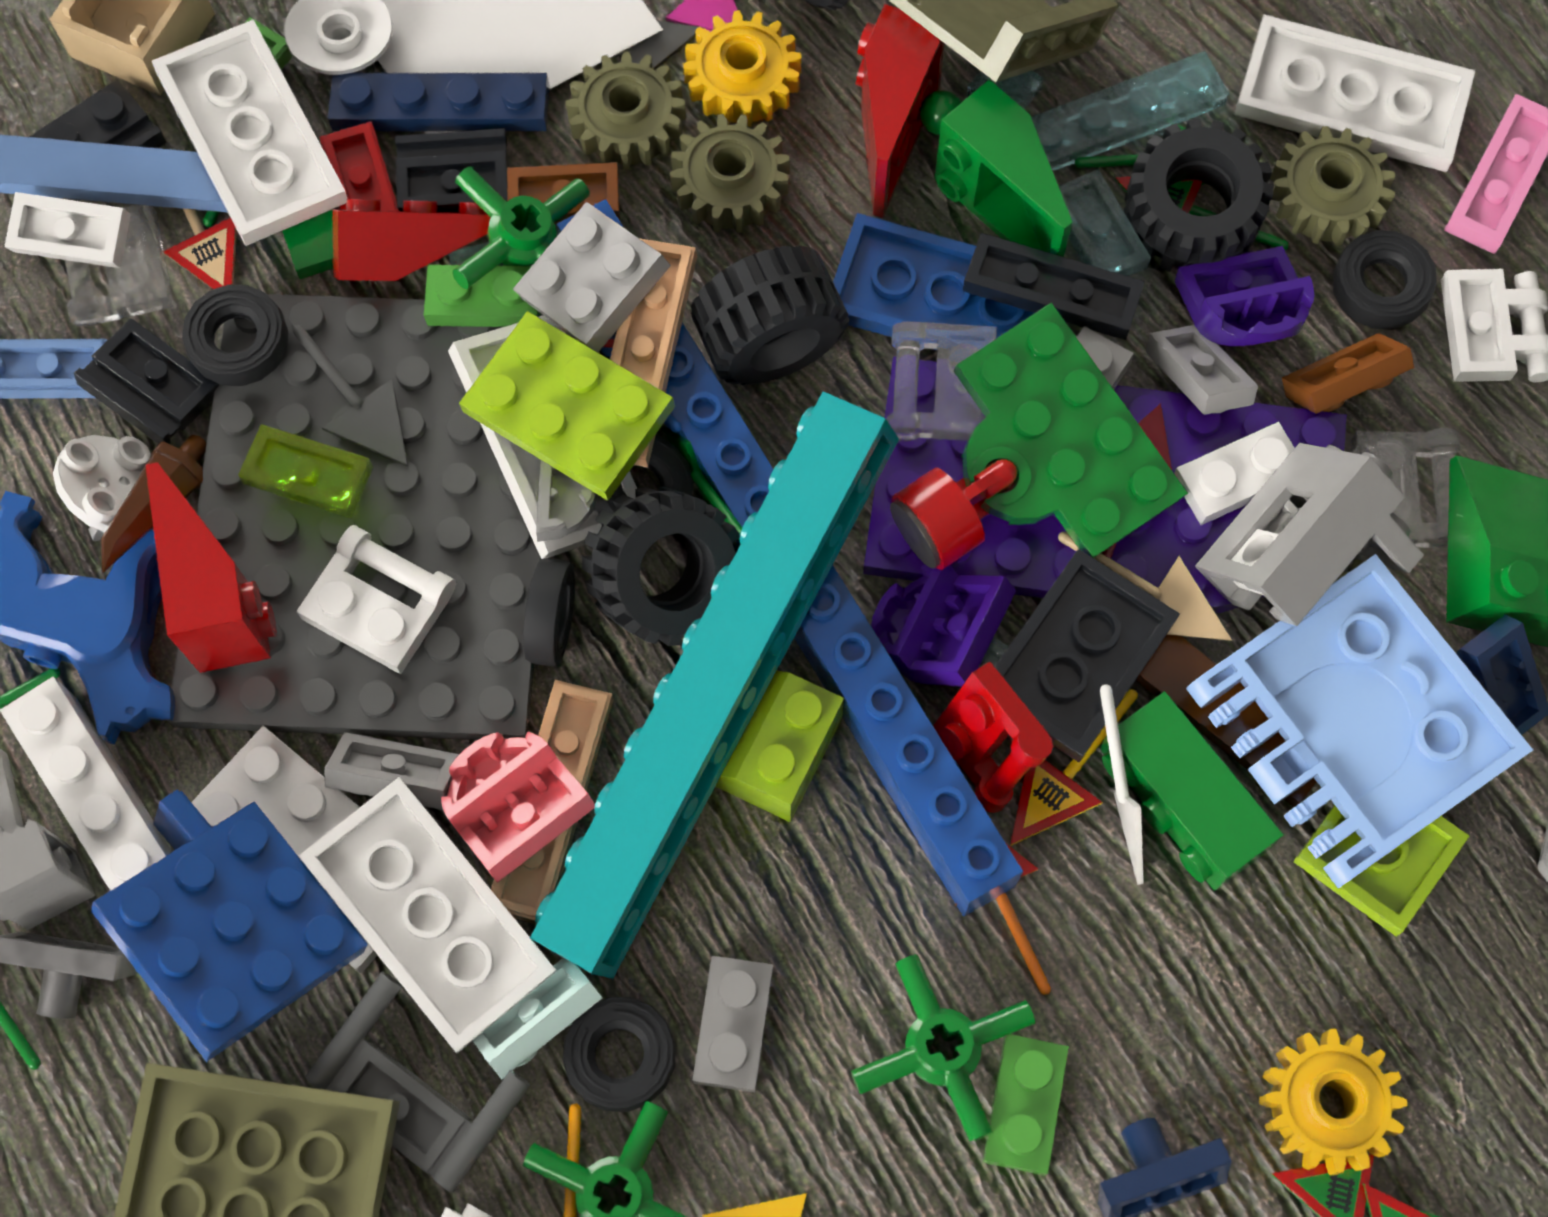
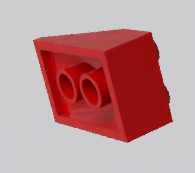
(896, 74)
(205, 597)

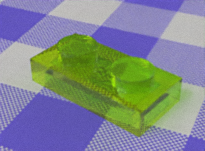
(306, 471)

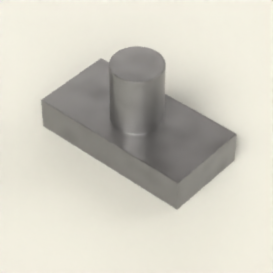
(63, 967)

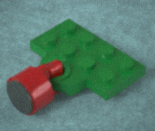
(1047, 447)

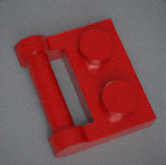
(977, 725)

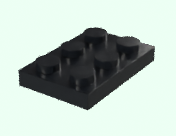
(1080, 637)

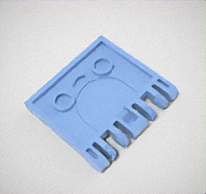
(1368, 711)

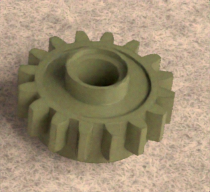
(619, 136)
(726, 149)
(1358, 182)

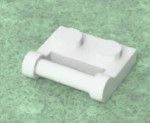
(368, 616)

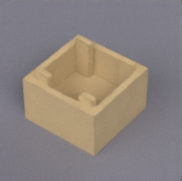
(129, 34)

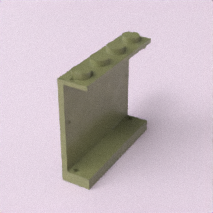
(1012, 35)

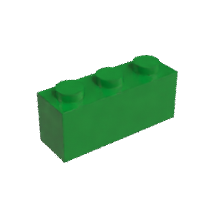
(1191, 793)

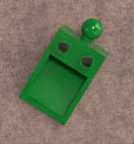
(997, 166)

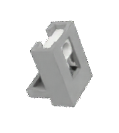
(1307, 529)

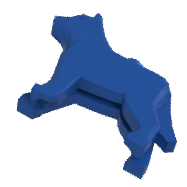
(85, 621)

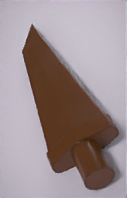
(135, 514)

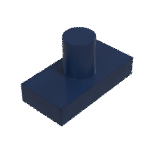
(1507, 671)
(1159, 1174)

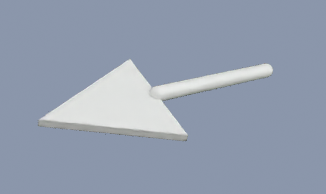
(1128, 809)

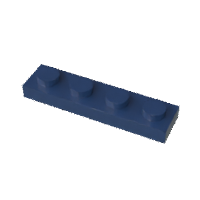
(440, 101)

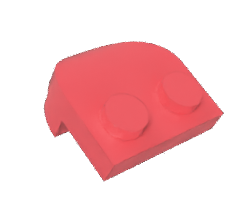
(511, 799)

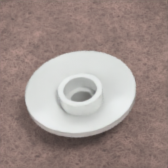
(316, 30)

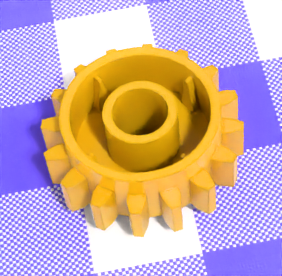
(742, 68)
(1365, 1098)

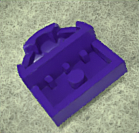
(1246, 298)
(941, 623)

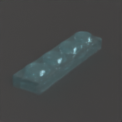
(1130, 110)

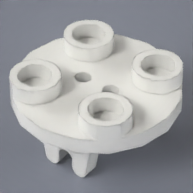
(97, 475)

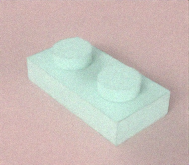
(537, 1018)

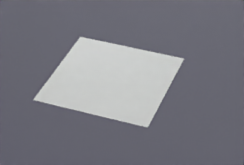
(512, 35)

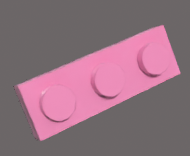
(1502, 176)

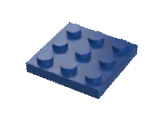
(229, 929)

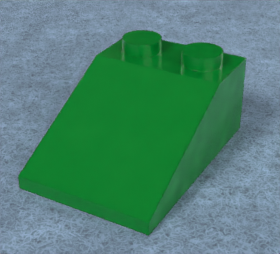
(1497, 548)

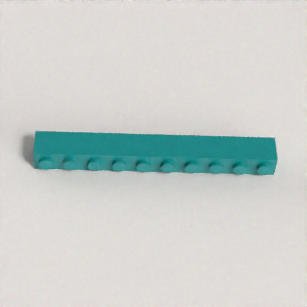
(714, 686)

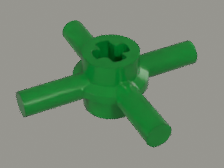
(517, 227)
(934, 1067)
(608, 1171)

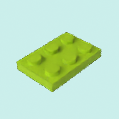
(567, 405)

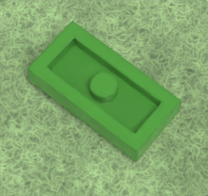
(484, 304)
(1026, 1104)

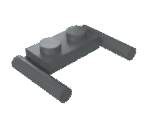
(427, 1124)

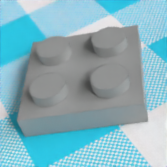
(591, 277)

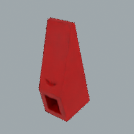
(396, 243)

